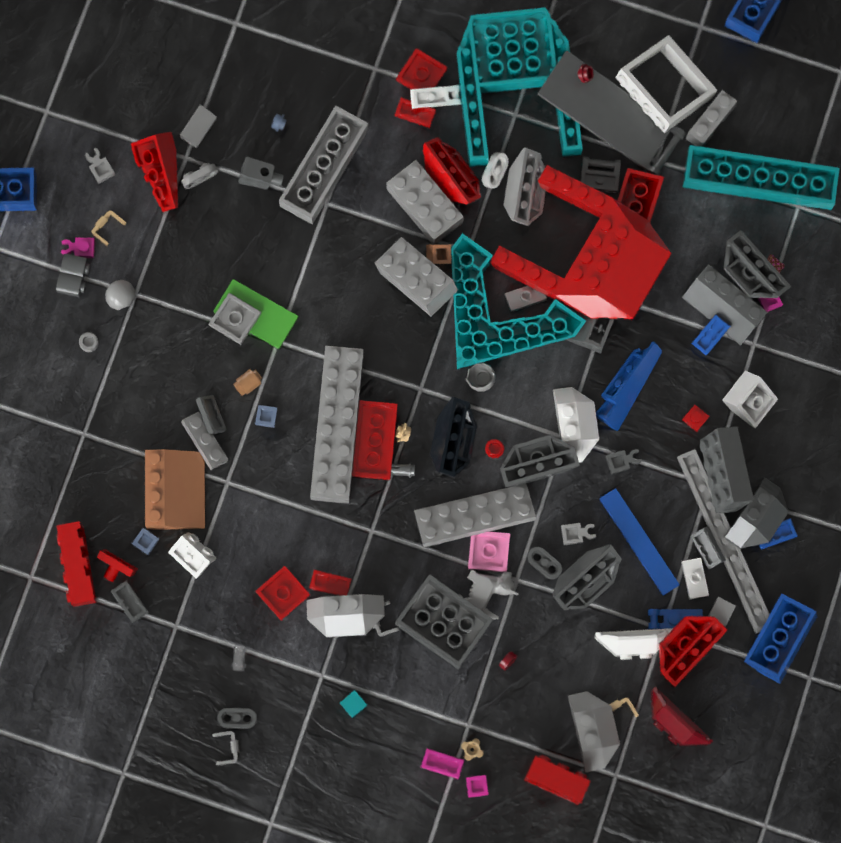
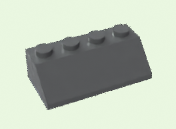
(716, 295)

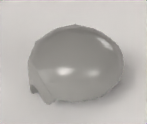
(120, 294)
(481, 377)

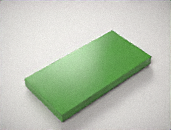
(274, 321)

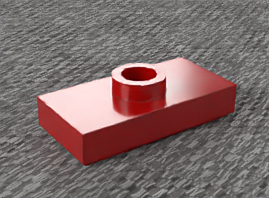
(420, 116)
(330, 583)

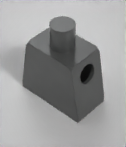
(252, 171)

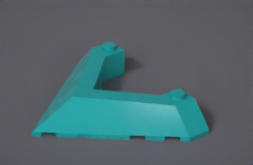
(474, 333)

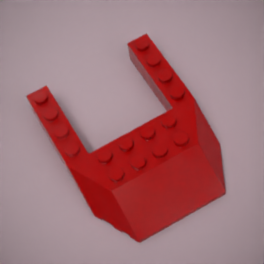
(612, 267)

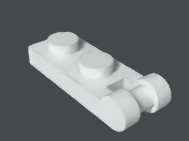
(435, 97)

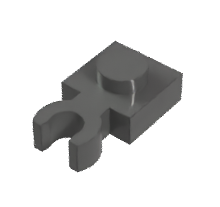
(620, 461)

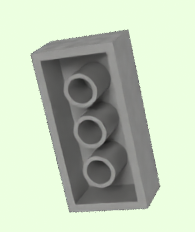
(424, 202)
(416, 276)

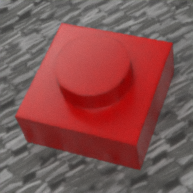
(695, 418)

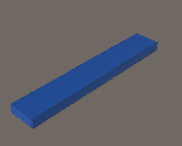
(639, 542)

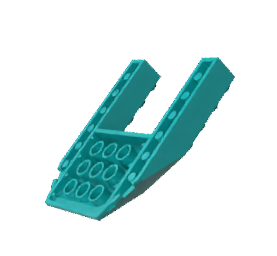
(509, 54)

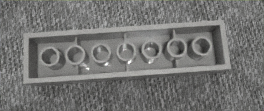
(337, 424)

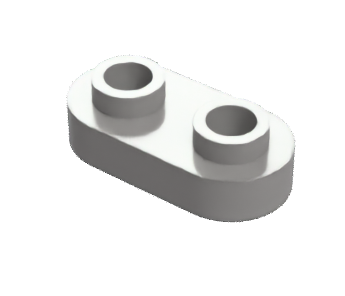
(194, 178)

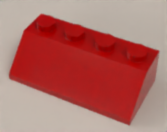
(641, 192)

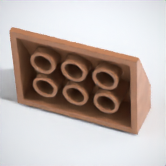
(174, 490)

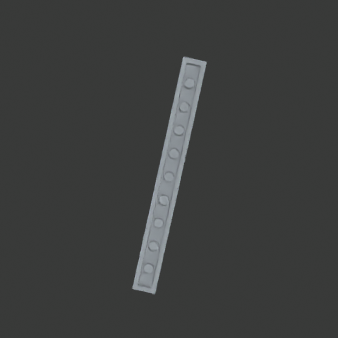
(719, 527)

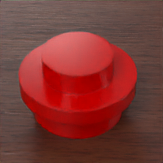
(494, 448)

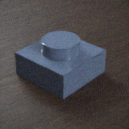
(266, 416)
(145, 541)

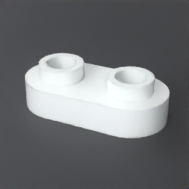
(495, 170)

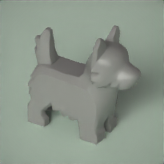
(485, 586)

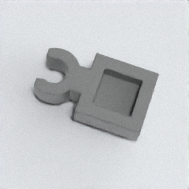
(100, 168)
(573, 533)

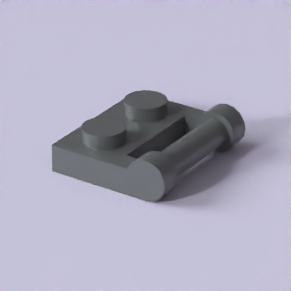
(601, 180)

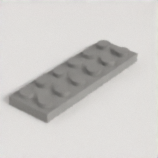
(475, 515)

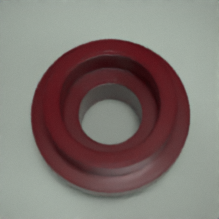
(585, 73)

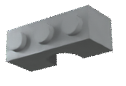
(711, 118)

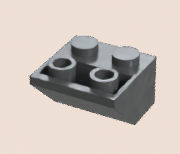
(593, 333)

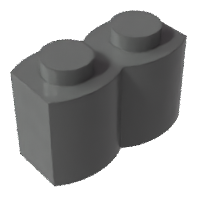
(72, 275)

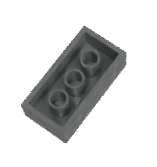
(726, 470)

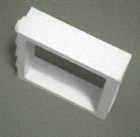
(687, 70)

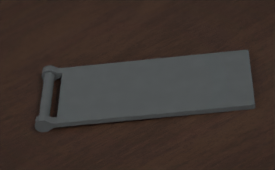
(608, 113)

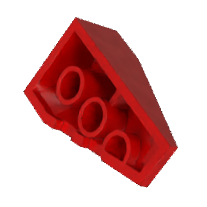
(159, 163)

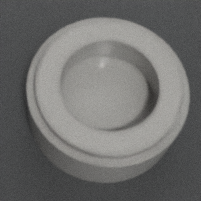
(88, 342)

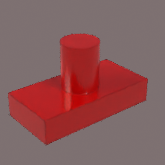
(115, 565)

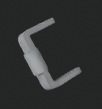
(377, 626)
(234, 747)

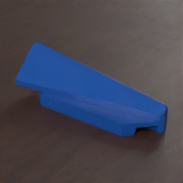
(627, 385)

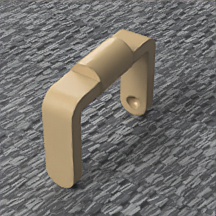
(101, 222)
(616, 704)

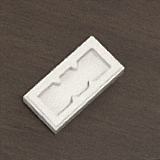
(695, 578)

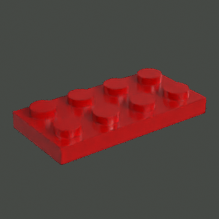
(374, 440)

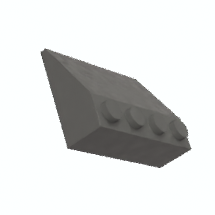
(443, 621)

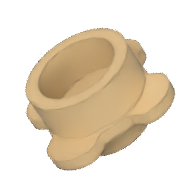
(403, 432)
(473, 744)

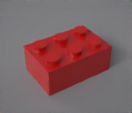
(557, 779)

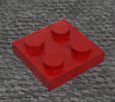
(421, 71)
(282, 593)

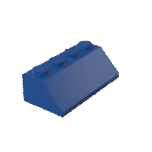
(781, 638)

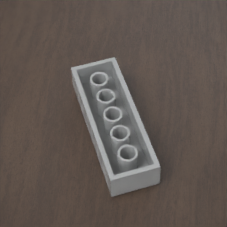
(323, 164)

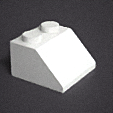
(750, 398)

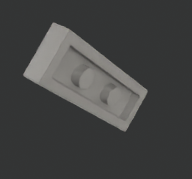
(205, 443)

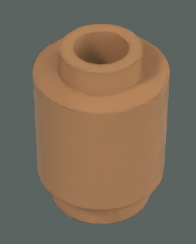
(247, 382)

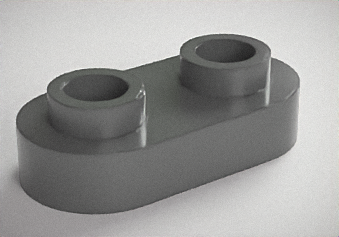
(544, 563)
(237, 718)

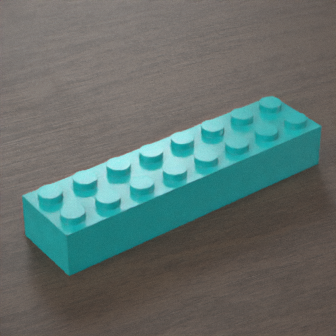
(761, 177)

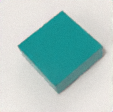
(353, 704)

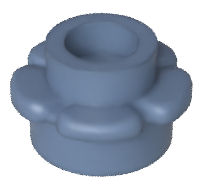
(278, 122)

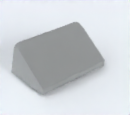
(198, 126)

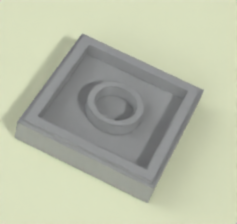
(235, 318)

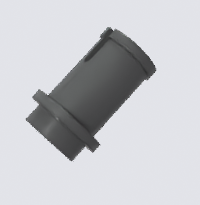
(403, 469)

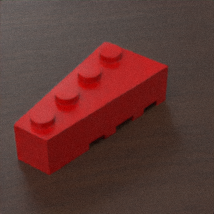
(76, 563)

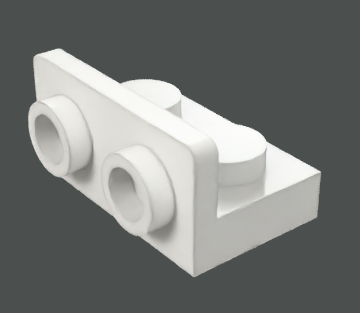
(192, 554)

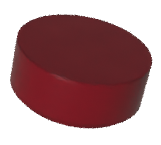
(508, 660)

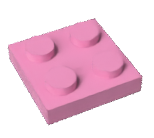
(489, 552)

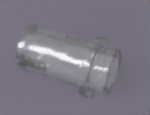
(239, 658)

